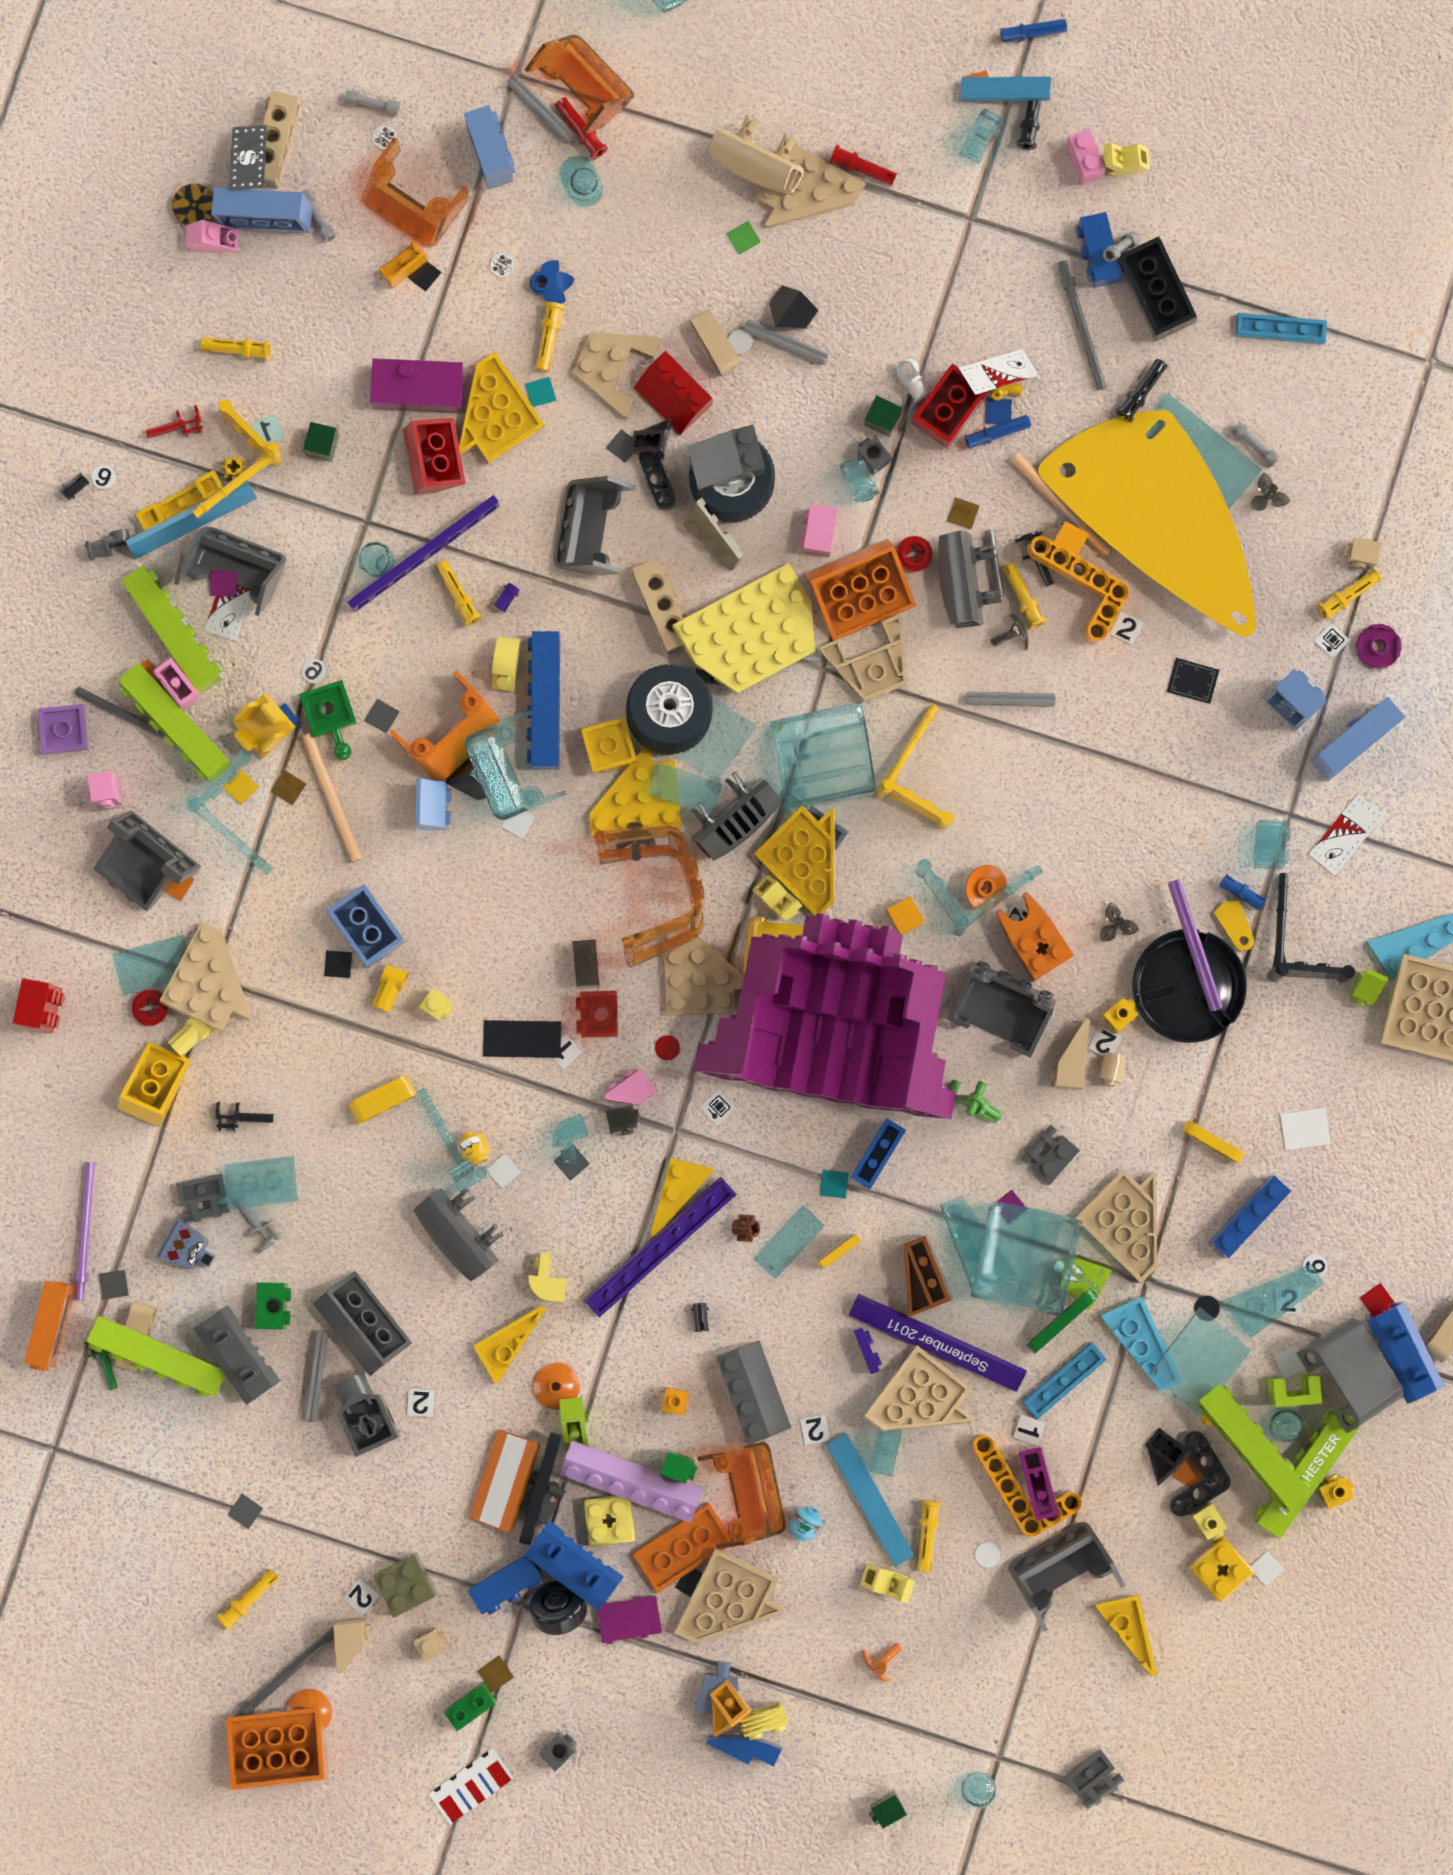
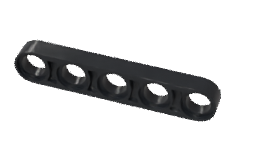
(540, 1488)

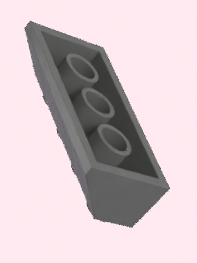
(362, 1323)
(753, 1392)

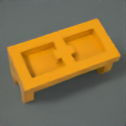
(403, 265)

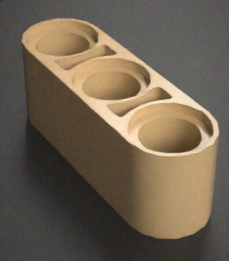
(715, 342)
(140, 1319)
(1441, 1340)

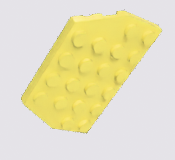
(751, 631)

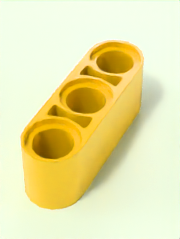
(382, 1099)

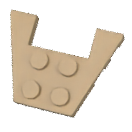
(604, 361)
(874, 671)

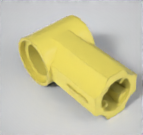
(189, 1036)

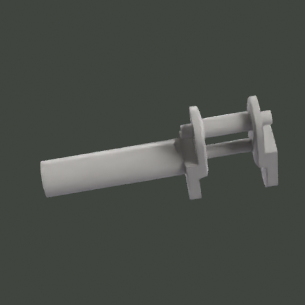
(256, 1223)

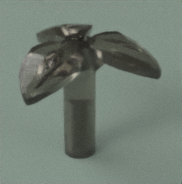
(1269, 492)
(1017, 629)
(635, 845)
(1113, 915)

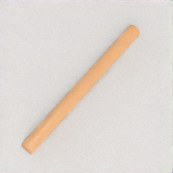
(1034, 477)
(331, 797)

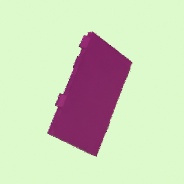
(629, 1619)

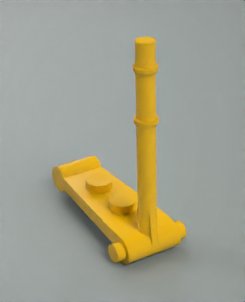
(269, 455)
(905, 795)

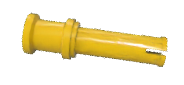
(551, 325)
(246, 348)
(1341, 599)
(462, 602)
(1028, 605)
(929, 1523)
(240, 1606)

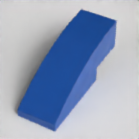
(744, 1749)

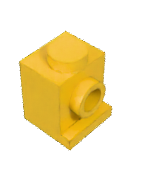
(1112, 1015)

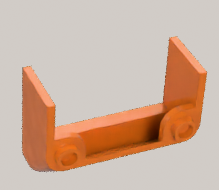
(450, 752)

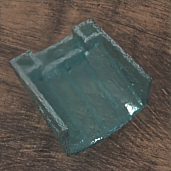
(824, 757)
(1026, 1257)

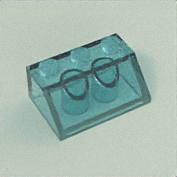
(261, 1183)

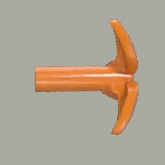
(879, 1666)

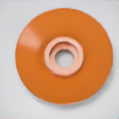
(993, 880)
(555, 1373)
(311, 1699)

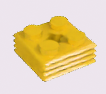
(1206, 1569)

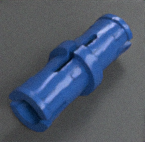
(1241, 892)

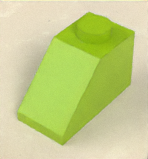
(1367, 987)
(573, 1421)

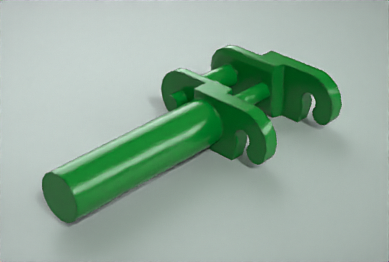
(106, 1365)

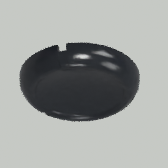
(1171, 993)

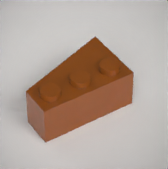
(924, 1277)

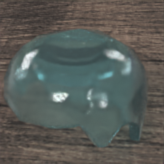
(376, 559)
(1286, 1423)
(978, 1790)

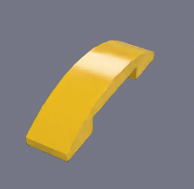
(192, 495)

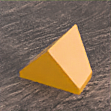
(727, 1708)

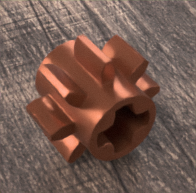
(745, 1228)

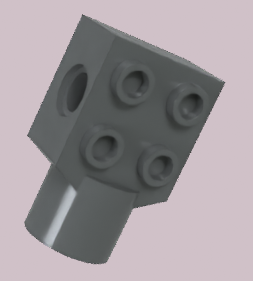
(364, 1415)

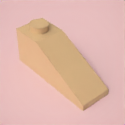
(1072, 1063)

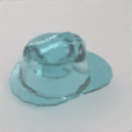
(581, 181)

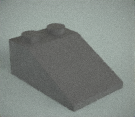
(726, 458)

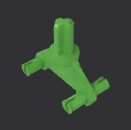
(975, 1102)

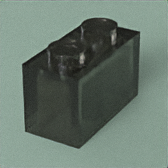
(586, 964)

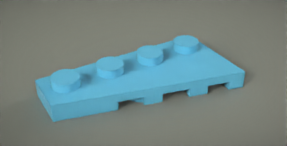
(1416, 941)
(1138, 1334)

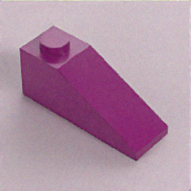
(1039, 1483)

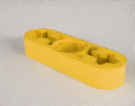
(1213, 1142)

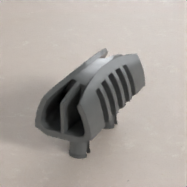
(959, 579)
(737, 820)
(455, 1235)
(236, 1355)

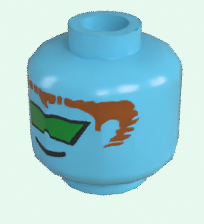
(805, 1523)

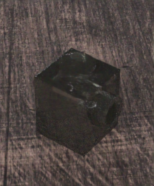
(623, 1120)

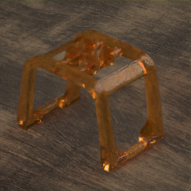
(677, 848)

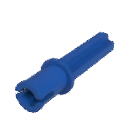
(1033, 30)
(997, 431)

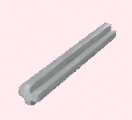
(541, 108)
(786, 342)
(1010, 698)
(315, 1376)

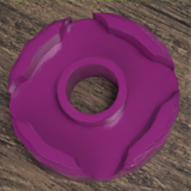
(1369, 656)

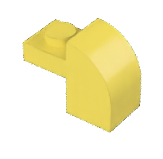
(1126, 159)
(505, 663)
(777, 898)
(547, 1287)
(887, 1582)

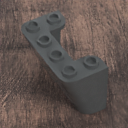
(1003, 1007)
(1356, 1370)

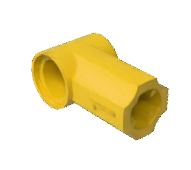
(391, 982)

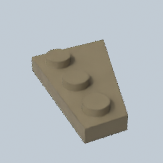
(708, 532)

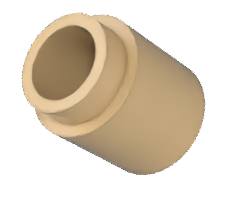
(1112, 1069)

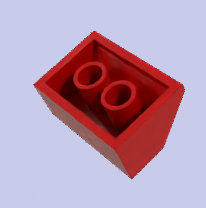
(673, 392)
(433, 455)

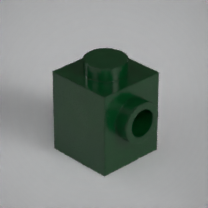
(887, 1810)

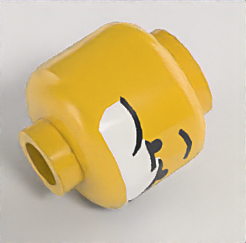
(474, 1147)

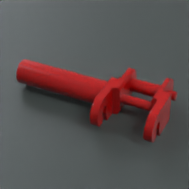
(176, 425)

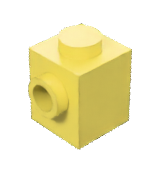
(436, 1005)
(1209, 1522)

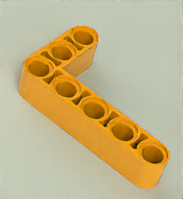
(1085, 581)
(1017, 1493)

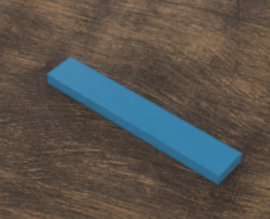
(187, 522)
(870, 1499)

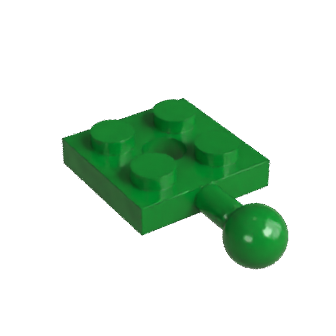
(323, 724)

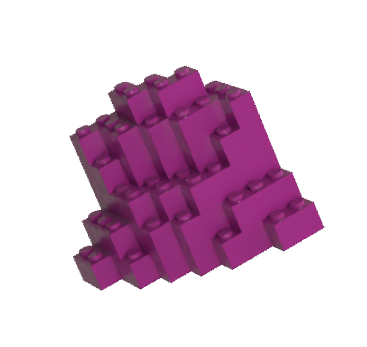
(836, 1021)

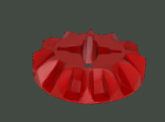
(920, 545)
(141, 1001)

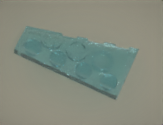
(965, 1232)
(1269, 1301)

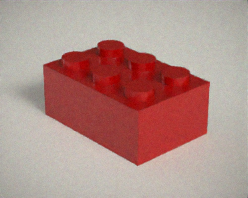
(948, 407)
(38, 1005)

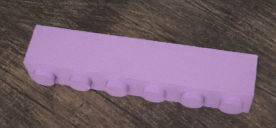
(630, 1481)

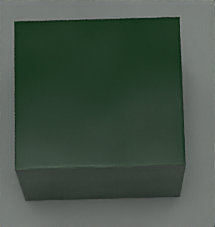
(883, 416)
(321, 441)

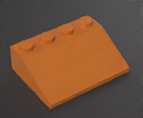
(861, 589)
(276, 1749)

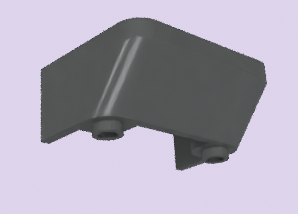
(584, 524)
(215, 549)
(1059, 1562)

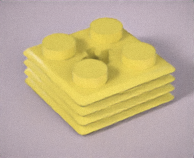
(598, 1531)
(764, 1719)

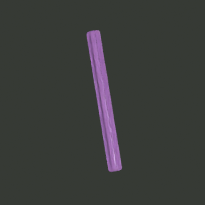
(1195, 945)

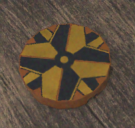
(192, 204)

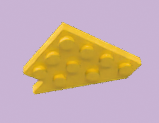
(497, 412)
(629, 800)
(804, 858)

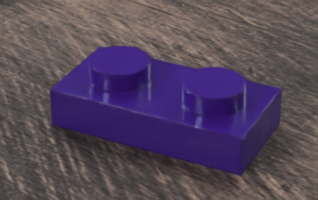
(872, 1359)

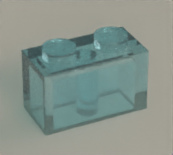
(1271, 844)
(885, 1452)

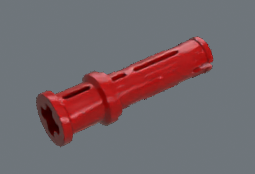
(588, 139)
(853, 162)

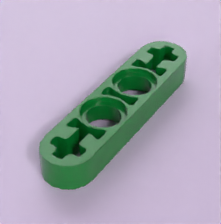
(1060, 1323)

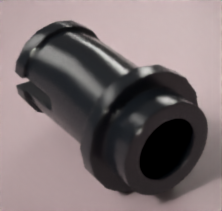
(74, 486)
(700, 1317)

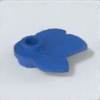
(555, 282)

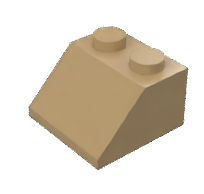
(349, 1640)

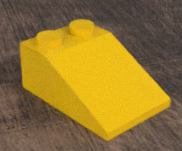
(153, 1084)

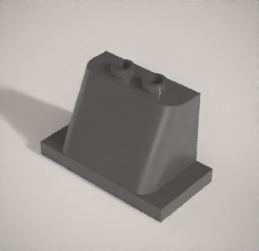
(142, 861)

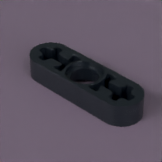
(668, 491)

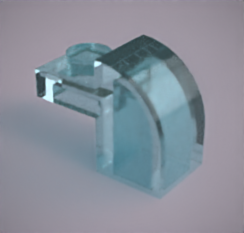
(981, 135)
(858, 480)
(568, 1132)

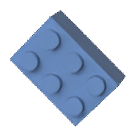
(490, 146)
(1296, 698)
(366, 926)

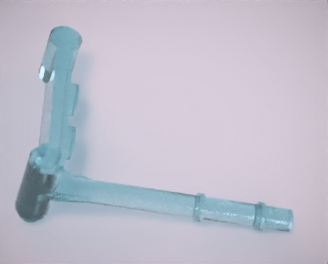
(199, 807)
(952, 906)
(465, 1172)

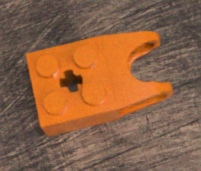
(1028, 933)

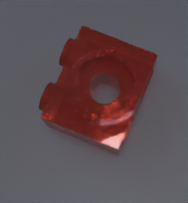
(588, 1004)

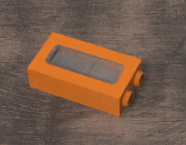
(49, 1325)

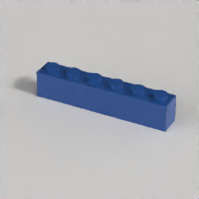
(545, 700)

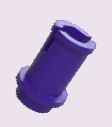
(506, 597)

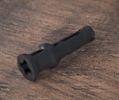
(1029, 126)
(1136, 398)

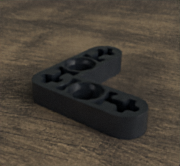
(1208, 1473)

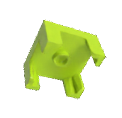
(1310, 1393)

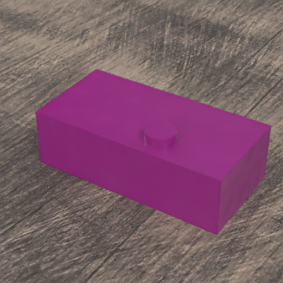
(417, 385)

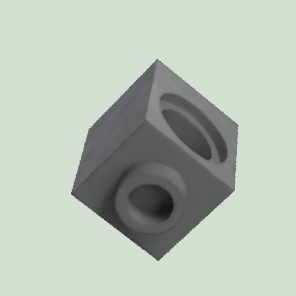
(878, 463)
(551, 1758)

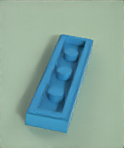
(1006, 88)
(1281, 328)
(1064, 1380)

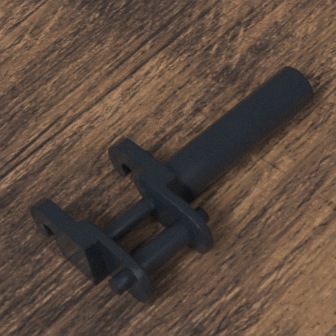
(1042, 569)
(242, 1117)

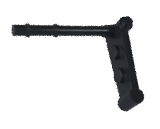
(1299, 968)

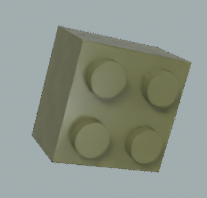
(405, 1585)

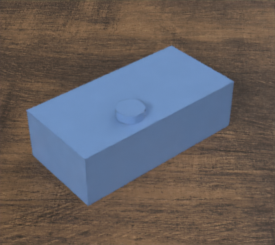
(262, 210)
(1357, 738)

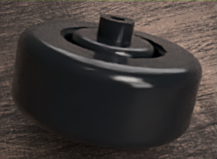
(557, 1609)

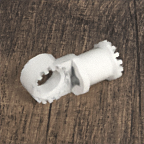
(913, 381)

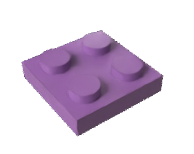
(63, 729)

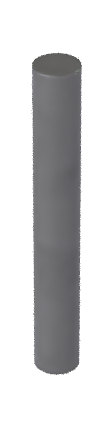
(994, 563)

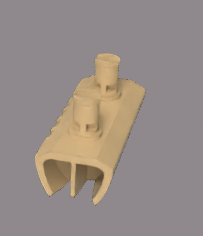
(754, 162)

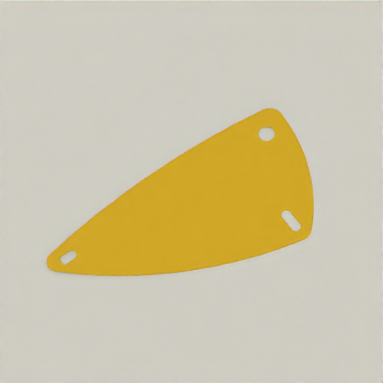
(1158, 511)

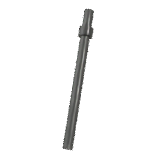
(1069, 284)
(114, 709)
(248, 1708)

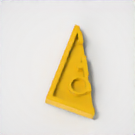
(679, 1185)
(503, 1346)
(1128, 1621)

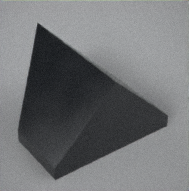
(792, 309)
(652, 440)
(466, 781)
(1165, 1454)

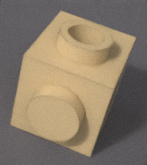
(1362, 553)
(430, 1644)

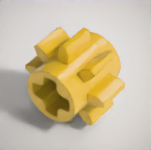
(230, 464)

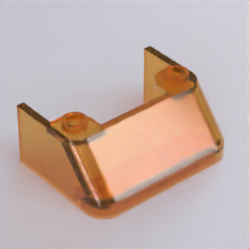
(586, 76)
(419, 222)
(753, 1491)

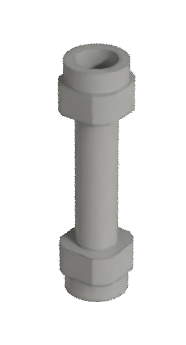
(390, 107)
(326, 231)
(1113, 252)
(1270, 457)

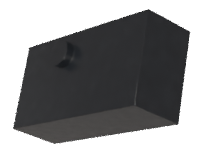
(1157, 288)

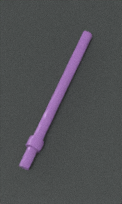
(81, 1276)

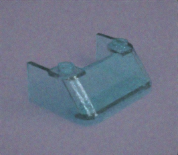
(496, 772)

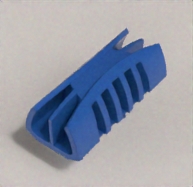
(1405, 1352)
(573, 1566)

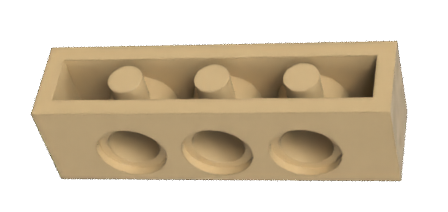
(289, 107)
(643, 576)

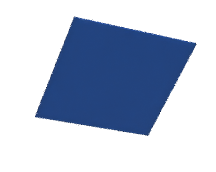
(998, 411)

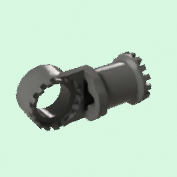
(104, 546)

